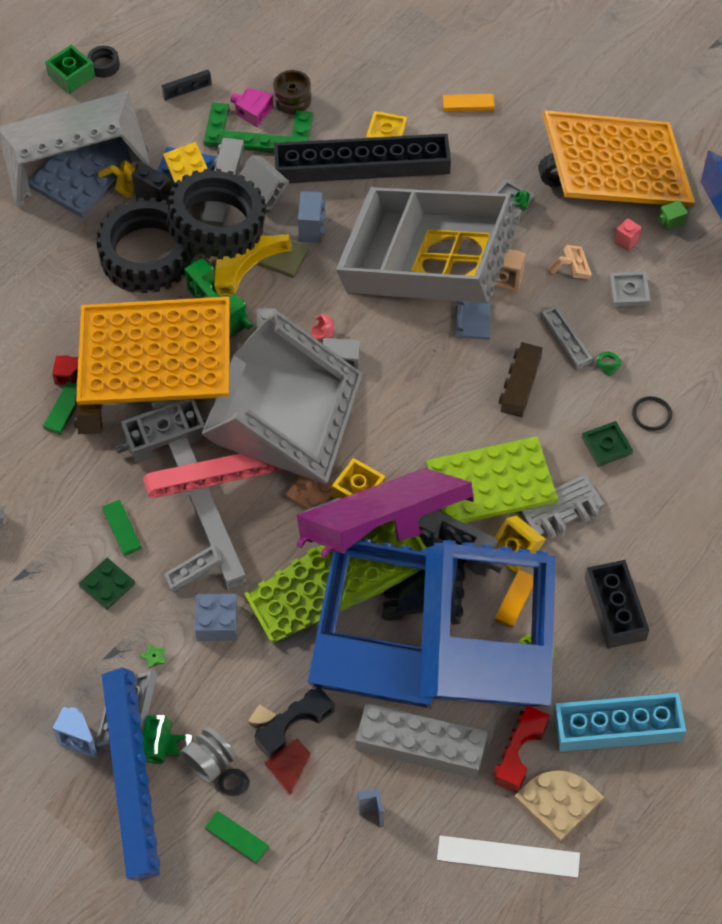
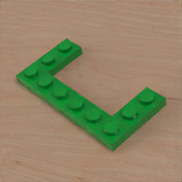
(253, 141)

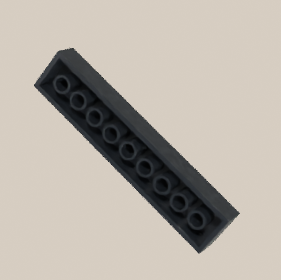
(363, 158)

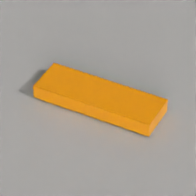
(468, 102)
(515, 599)

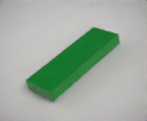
(62, 409)
(121, 527)
(237, 837)

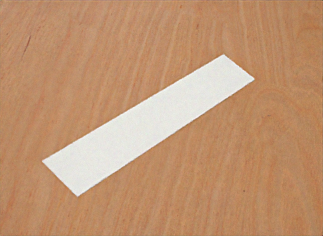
(508, 856)

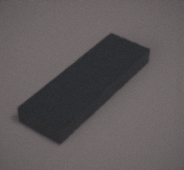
(186, 84)

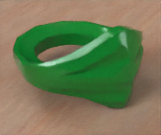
(609, 368)

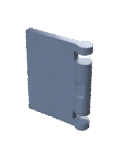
(472, 320)

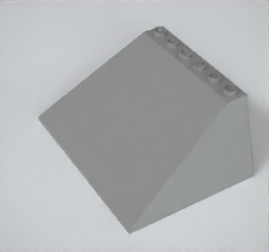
(69, 130)
(285, 400)

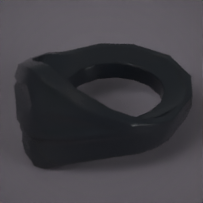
(238, 790)

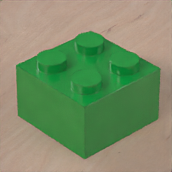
(70, 69)

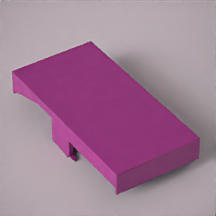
(401, 499)

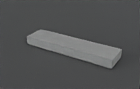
(566, 337)

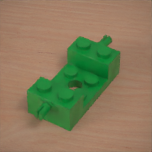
(201, 285)

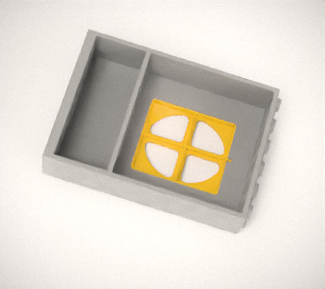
(402, 224)

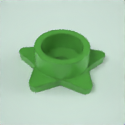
(154, 661)

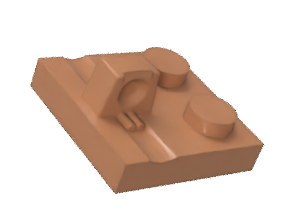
(309, 493)

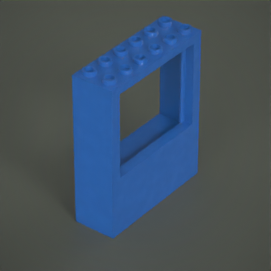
(361, 663)
(484, 668)

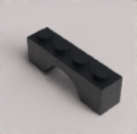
(314, 707)

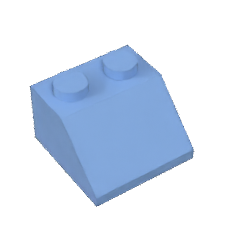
(73, 732)

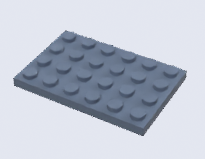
(73, 175)

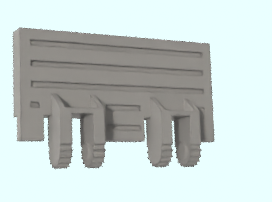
(572, 498)

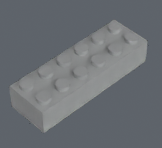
(421, 740)

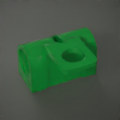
(159, 740)

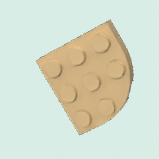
(559, 801)

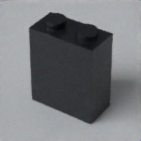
(151, 184)

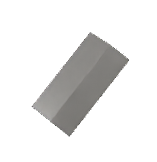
(144, 689)

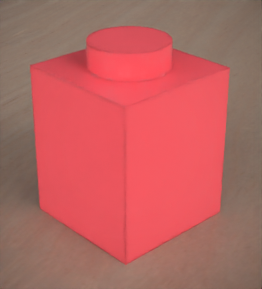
(628, 234)

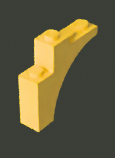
(231, 271)

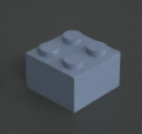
(311, 217)
(216, 617)

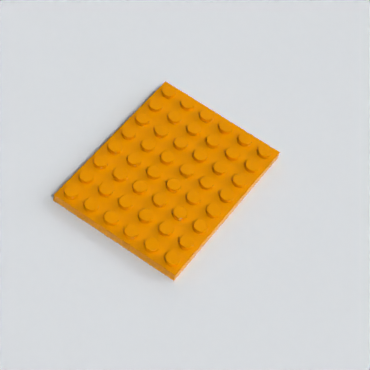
(617, 159)
(154, 351)

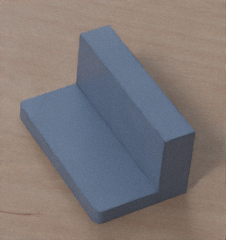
(369, 802)

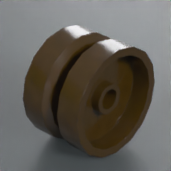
(292, 91)

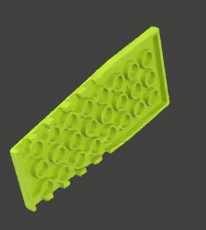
(296, 594)

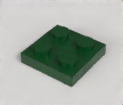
(607, 443)
(107, 583)

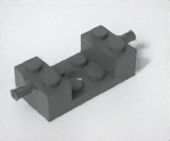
(143, 431)
(447, 528)

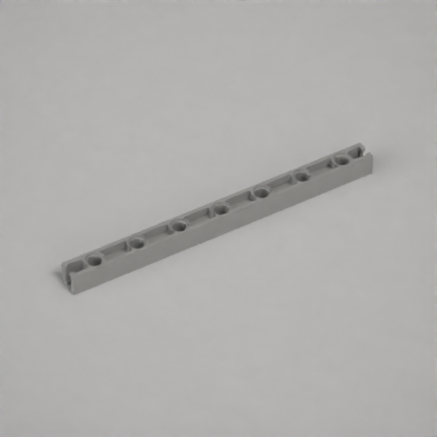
(206, 512)

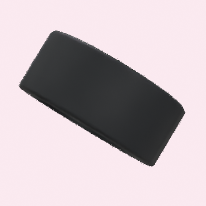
(107, 52)

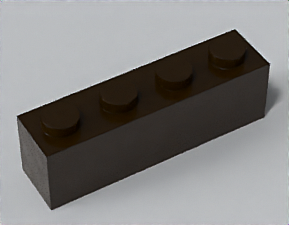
(521, 379)

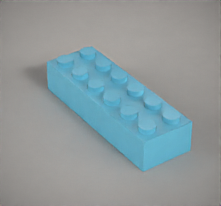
(619, 722)

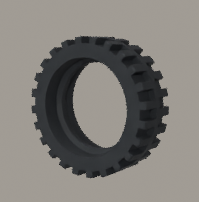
(213, 239)
(132, 274)

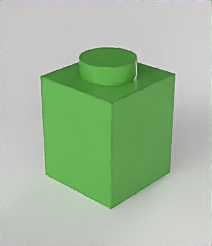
(673, 215)

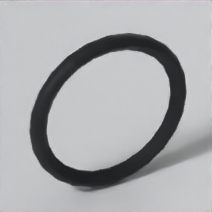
(656, 399)

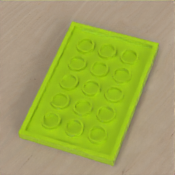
(502, 477)

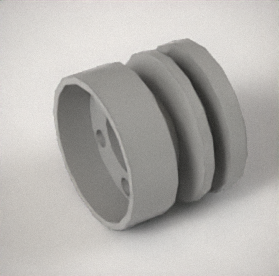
(204, 757)

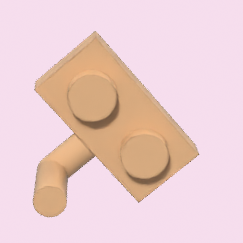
(576, 260)

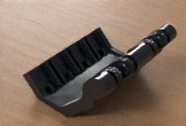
(411, 593)

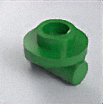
(521, 199)

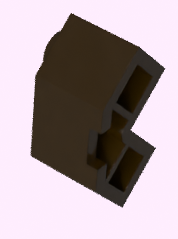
(88, 418)

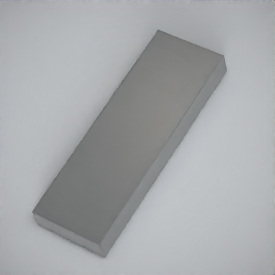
(193, 568)

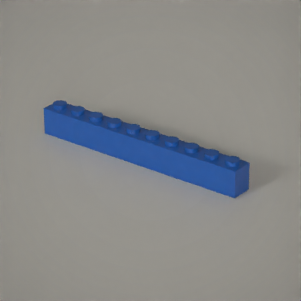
(130, 775)

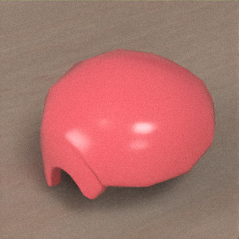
(324, 328)

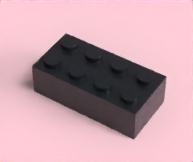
(616, 604)

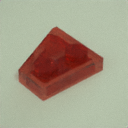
(288, 764)

